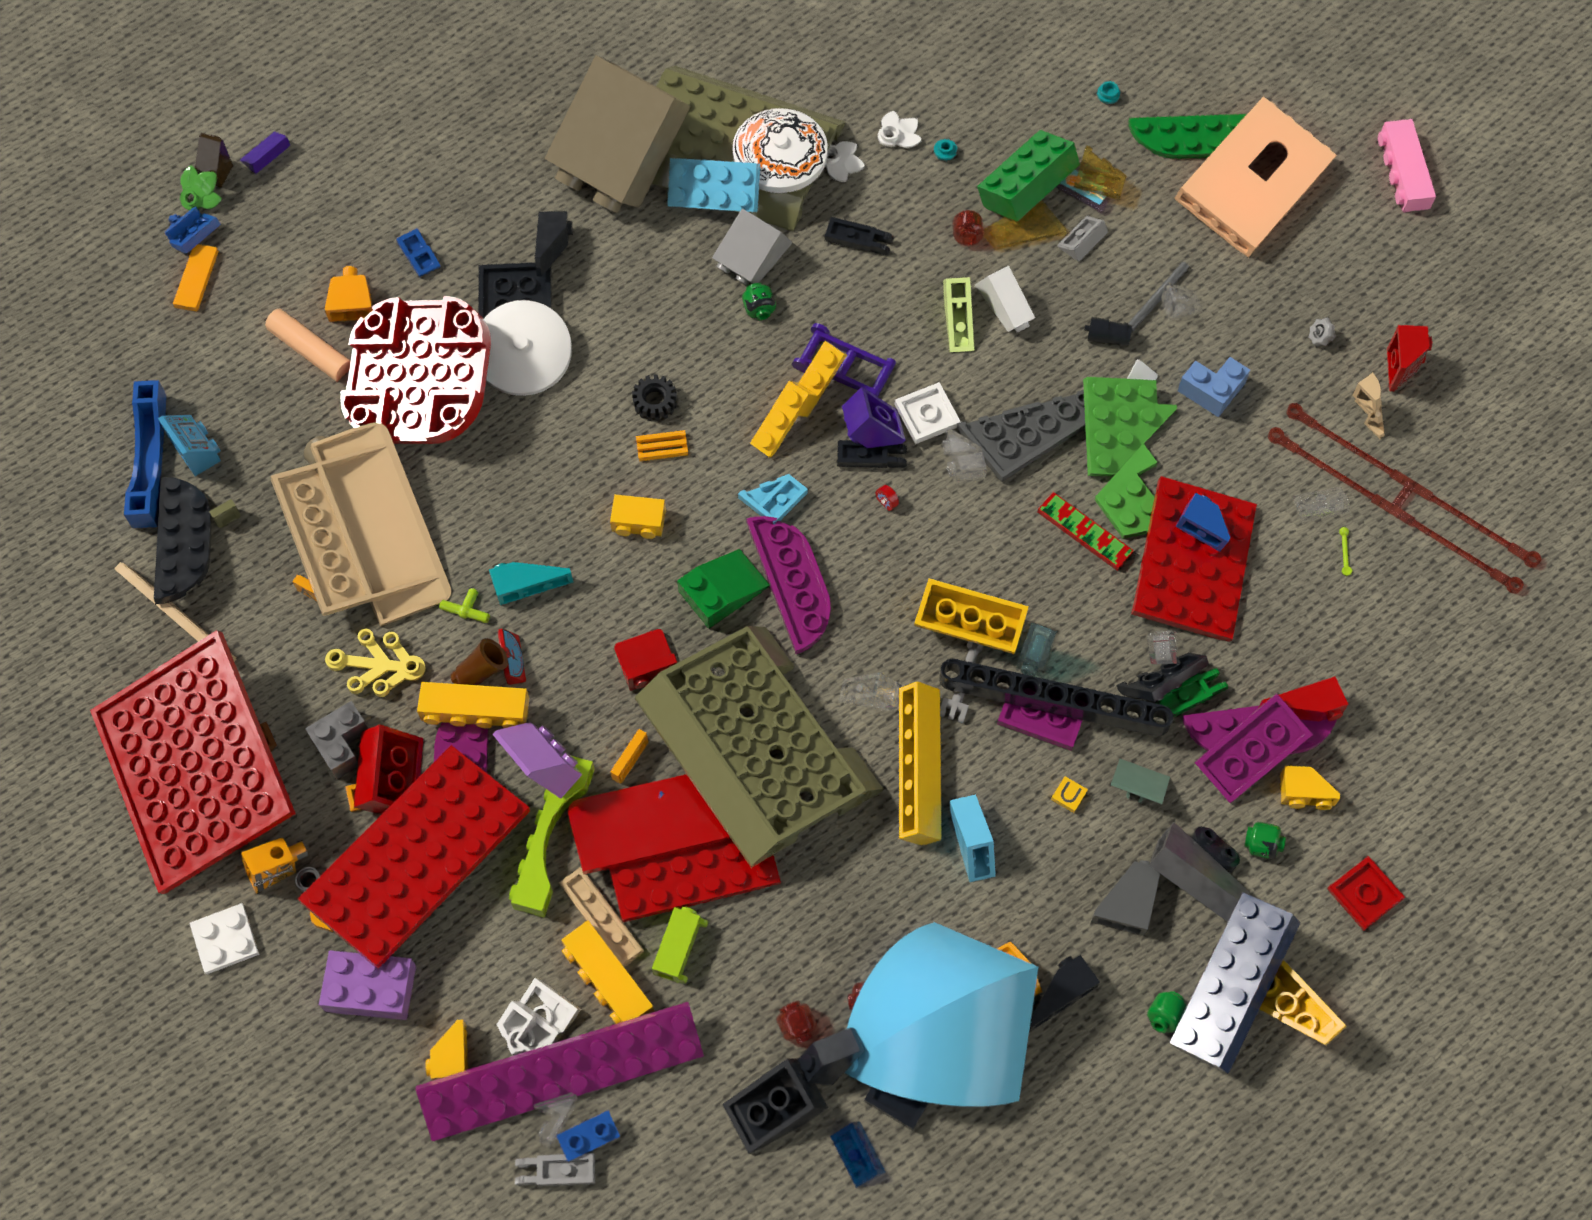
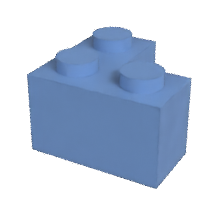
(1213, 389)

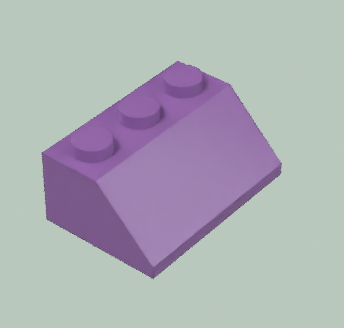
(540, 756)

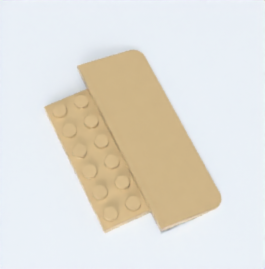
(361, 527)

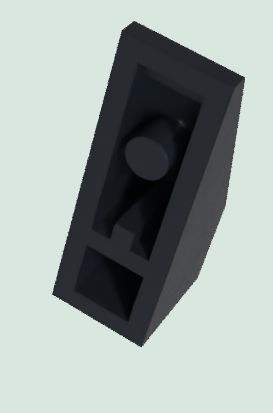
(551, 238)
(1070, 984)

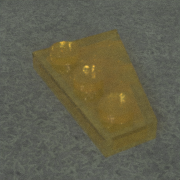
(1035, 225)

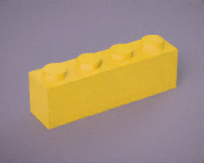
(472, 705)
(606, 974)

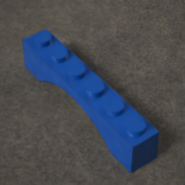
(143, 493)

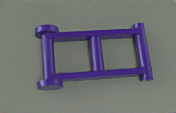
(822, 333)

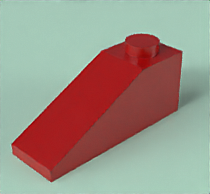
(1316, 701)

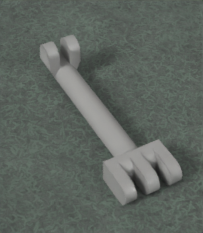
(956, 702)

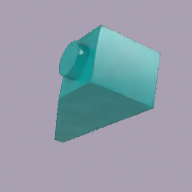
(521, 580)

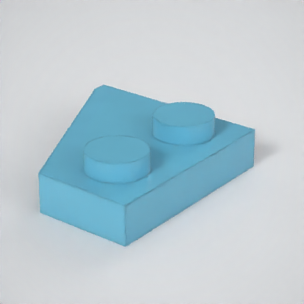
(775, 497)

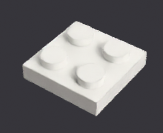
(927, 413)
(224, 938)

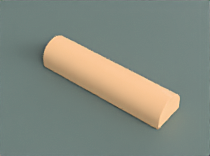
(308, 344)

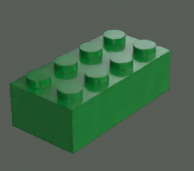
(1028, 175)

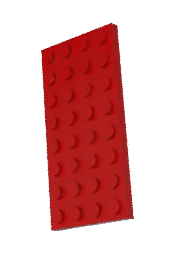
(414, 856)

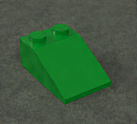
(721, 586)

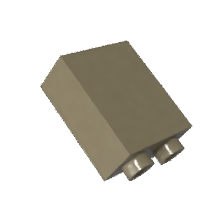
(615, 135)

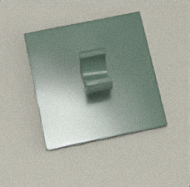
(1140, 781)

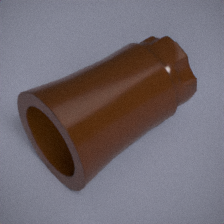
(480, 664)

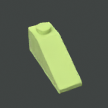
(958, 314)

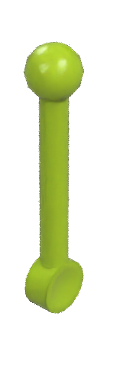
(1346, 570)

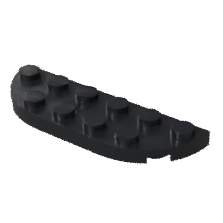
(181, 540)

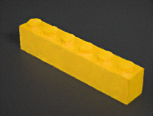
(919, 764)

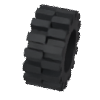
(654, 385)

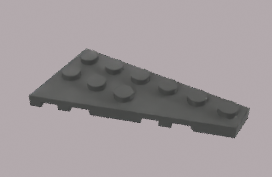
(1025, 432)

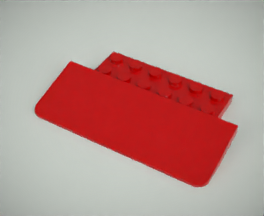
(662, 848)

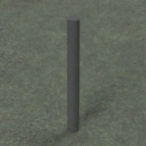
(1156, 297)

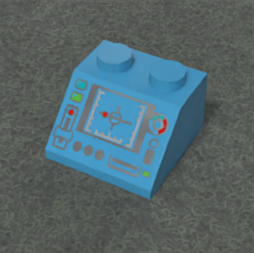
(191, 442)

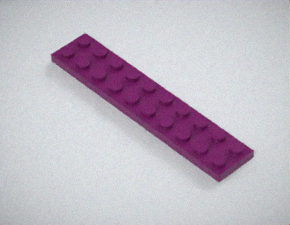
(557, 1069)

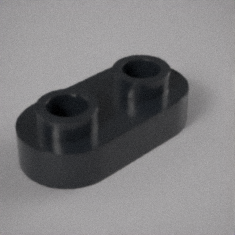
(1216, 848)

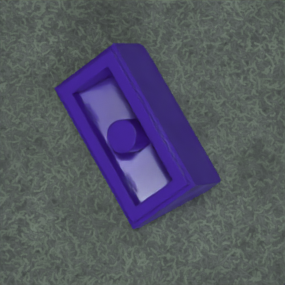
(265, 152)

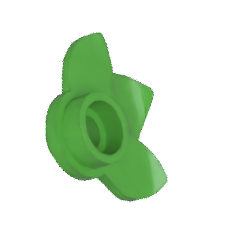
(201, 187)

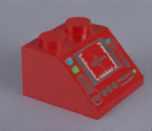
(1406, 353)

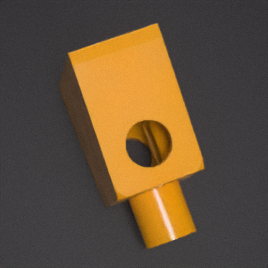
(348, 296)

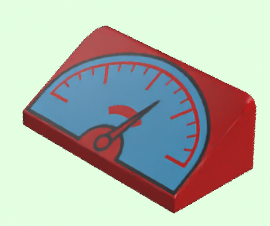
(515, 671)

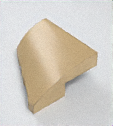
(1368, 397)

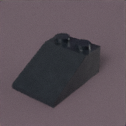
(774, 1105)

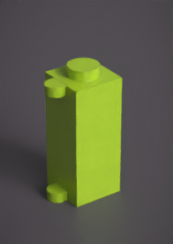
(677, 944)

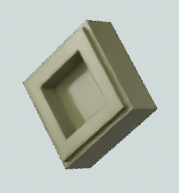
(225, 513)

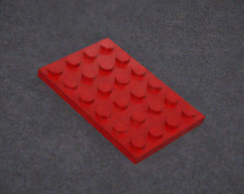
(1186, 579)

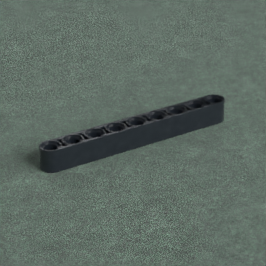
(1068, 693)

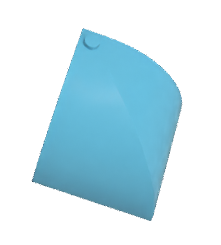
(945, 1020)

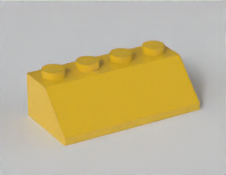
(971, 616)

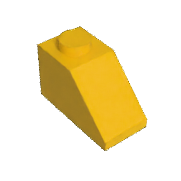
(449, 1053)

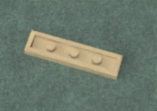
(601, 916)

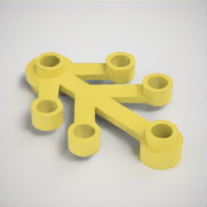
(379, 664)

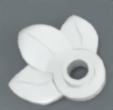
(900, 129)
(843, 161)

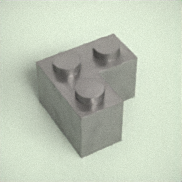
(334, 734)

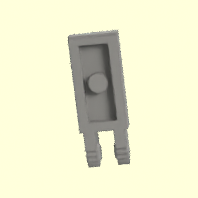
(557, 1171)

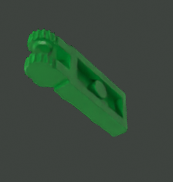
(1193, 692)

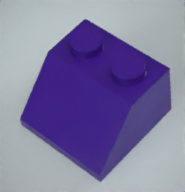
(872, 420)

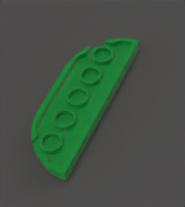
(1183, 135)

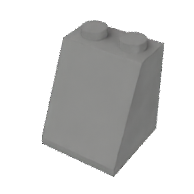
(750, 248)

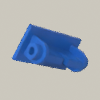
(588, 1136)

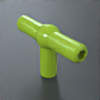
(465, 610)

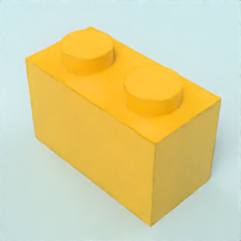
(638, 516)

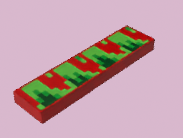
(1085, 531)

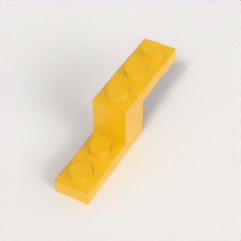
(798, 399)

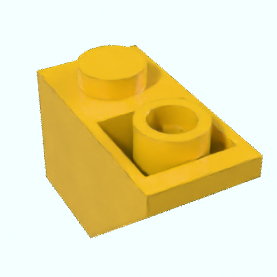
(1306, 787)

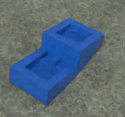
(418, 253)

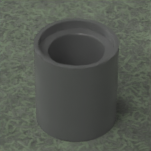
(305, 874)

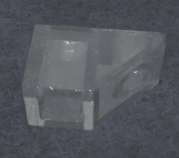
(966, 458)

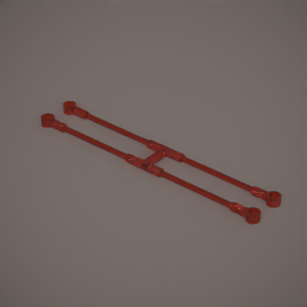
(1395, 507)

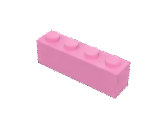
(1406, 165)

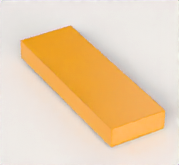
(195, 277)

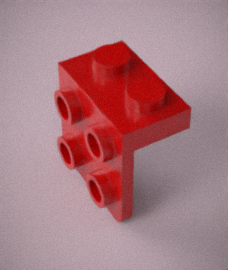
(644, 658)

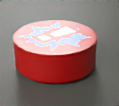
(887, 497)

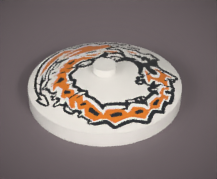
(785, 145)

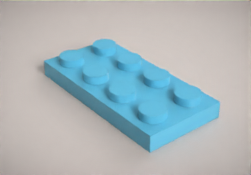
(713, 184)

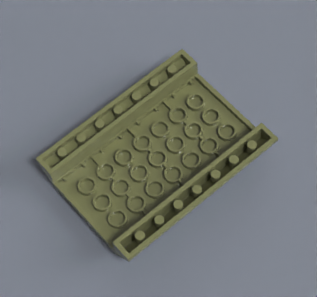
(710, 129)

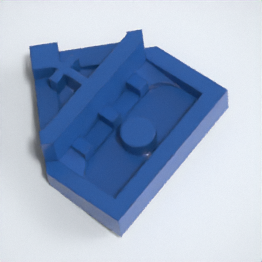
(190, 229)

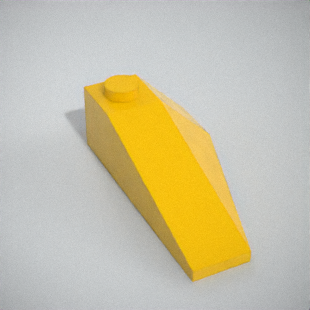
(1300, 1007)

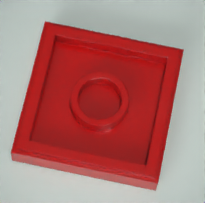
(1366, 893)

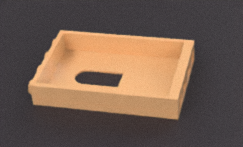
(1239, 201)

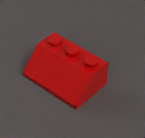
(386, 767)

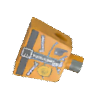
(271, 862)

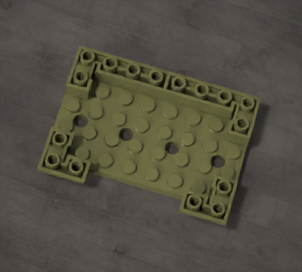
(730, 753)

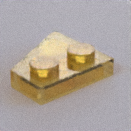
(1099, 176)

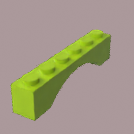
(533, 888)

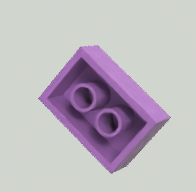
(361, 989)

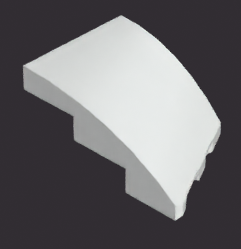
(529, 1030)

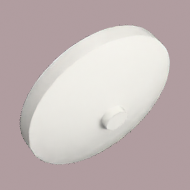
(527, 348)

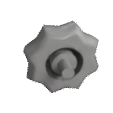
(1322, 332)

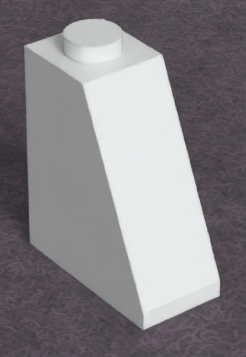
(1006, 299)

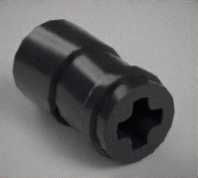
(1107, 331)

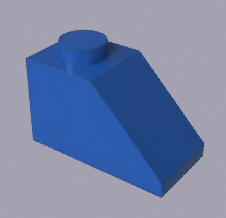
(1204, 522)

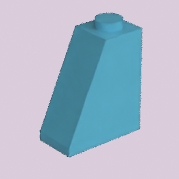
(973, 838)

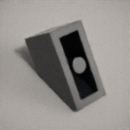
(830, 1057)

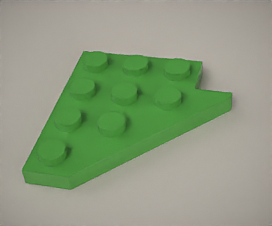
(1119, 420)

